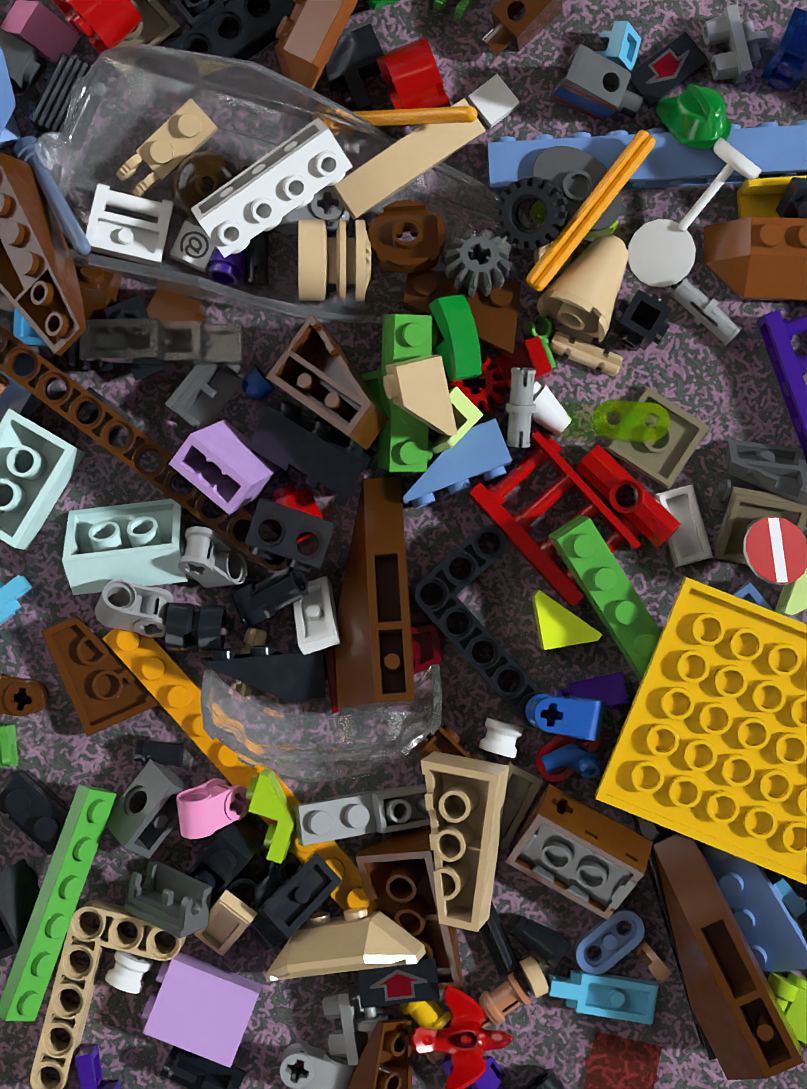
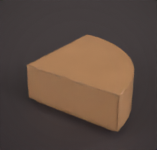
(652, 961)

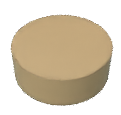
(534, 976)

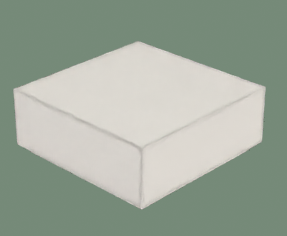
(493, 101)

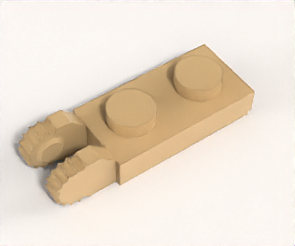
(169, 146)

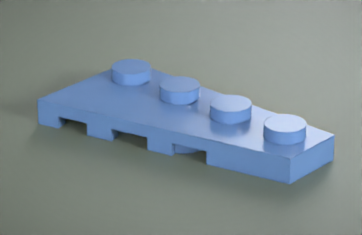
(759, 911)

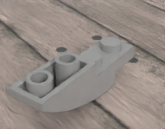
(361, 814)

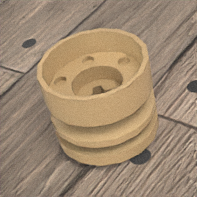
(332, 260)

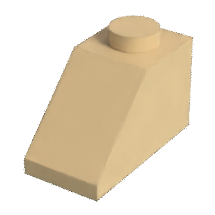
(422, 391)

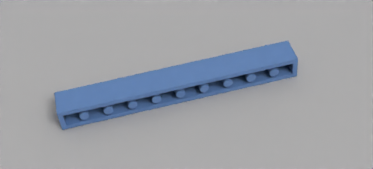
(773, 148)

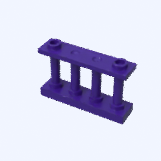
(788, 367)

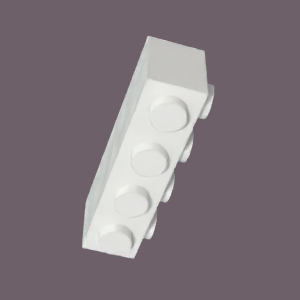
(272, 188)

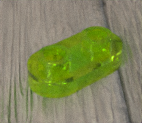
(631, 421)

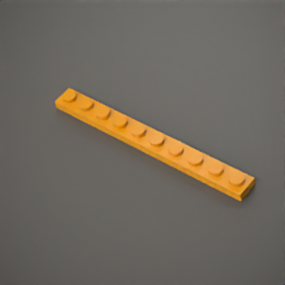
(182, 701)

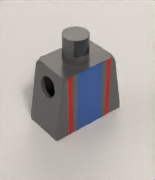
(594, 86)

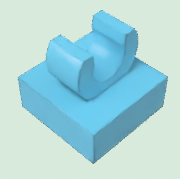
(622, 44)

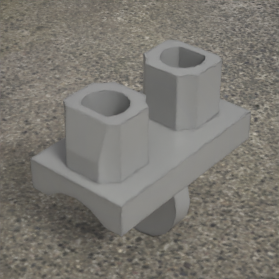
(740, 41)
(356, 1023)

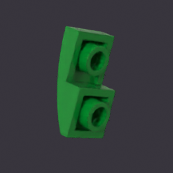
(461, 343)

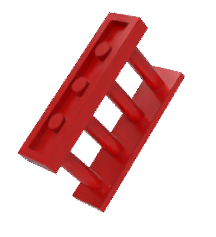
(518, 525)

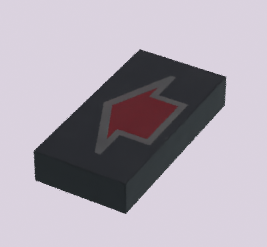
(667, 70)
(398, 984)

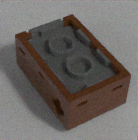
(579, 852)

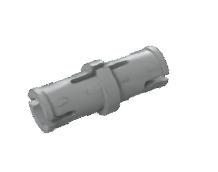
(706, 311)
(520, 407)

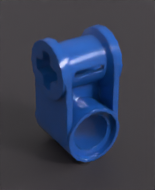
(571, 715)

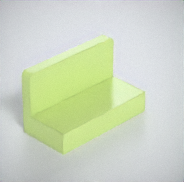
(465, 416)

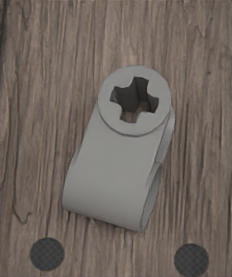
(316, 210)
(212, 559)
(137, 609)
(319, 1068)

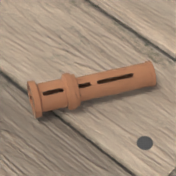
(497, 1005)

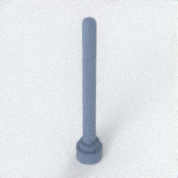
(24, 151)

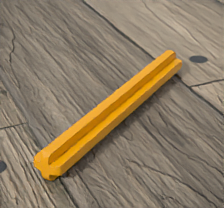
(590, 210)

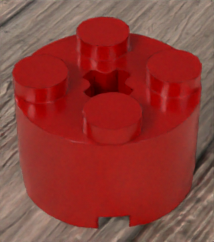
(101, 20)
(413, 77)

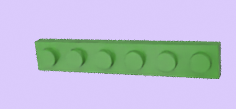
(56, 903)

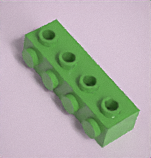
(404, 439)

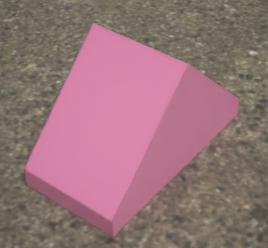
(40, 29)

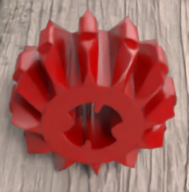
(490, 386)

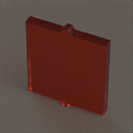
(621, 1063)

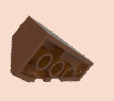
(402, 884)

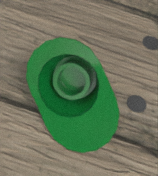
(695, 117)

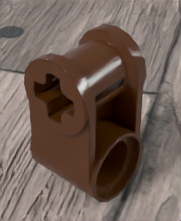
(11, 692)

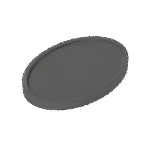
(577, 176)

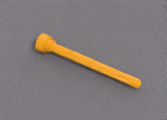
(419, 116)

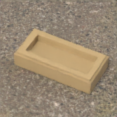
(226, 923)

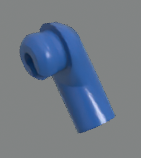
(574, 757)

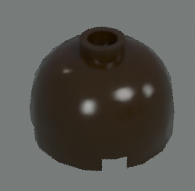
(198, 178)

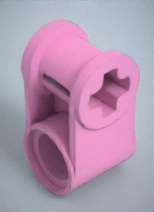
(210, 807)

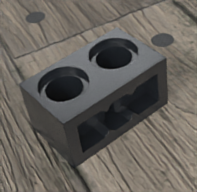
(292, 525)

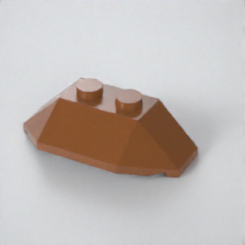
(310, 37)
(759, 257)

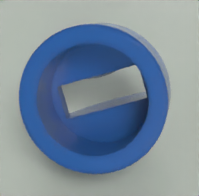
(255, 385)

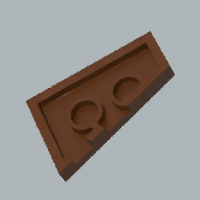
(493, 315)
(94, 678)

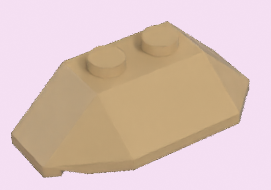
(345, 945)

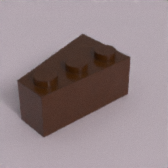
(328, 384)

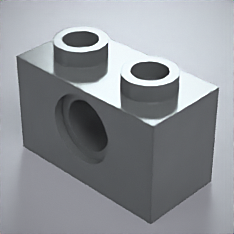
(147, 809)

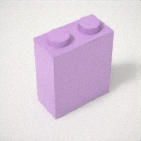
(224, 466)
(201, 1008)

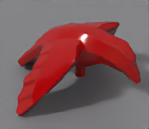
(462, 1040)

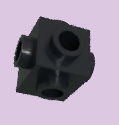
(644, 307)

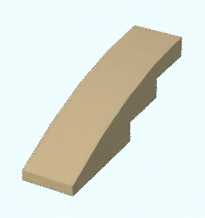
(404, 163)

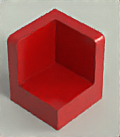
(528, 356)

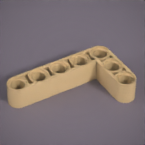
(83, 980)

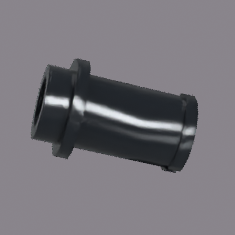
(159, 751)

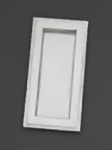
(690, 540)

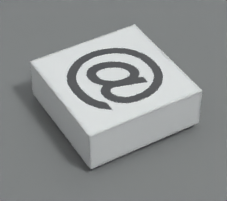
(193, 247)

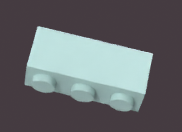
(32, 476)
(126, 544)

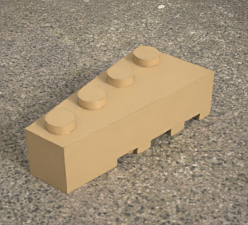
(465, 821)

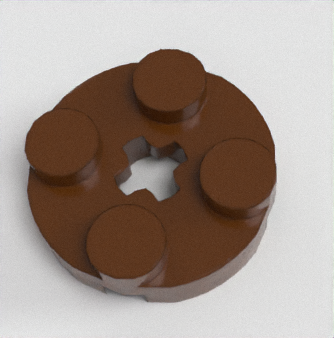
(410, 256)

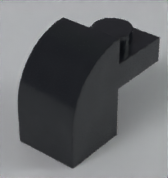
(352, 62)

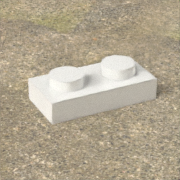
(316, 617)

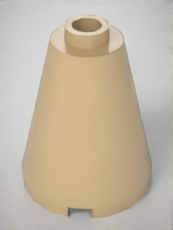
(587, 290)

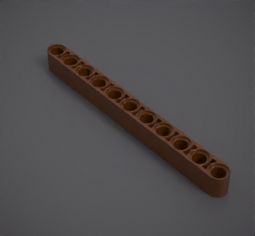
(68, 407)

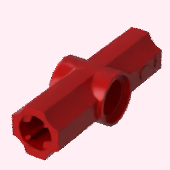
(609, 479)

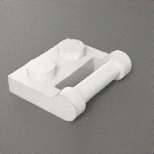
(128, 236)

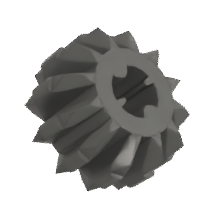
(477, 263)

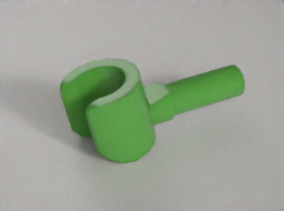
(545, 331)

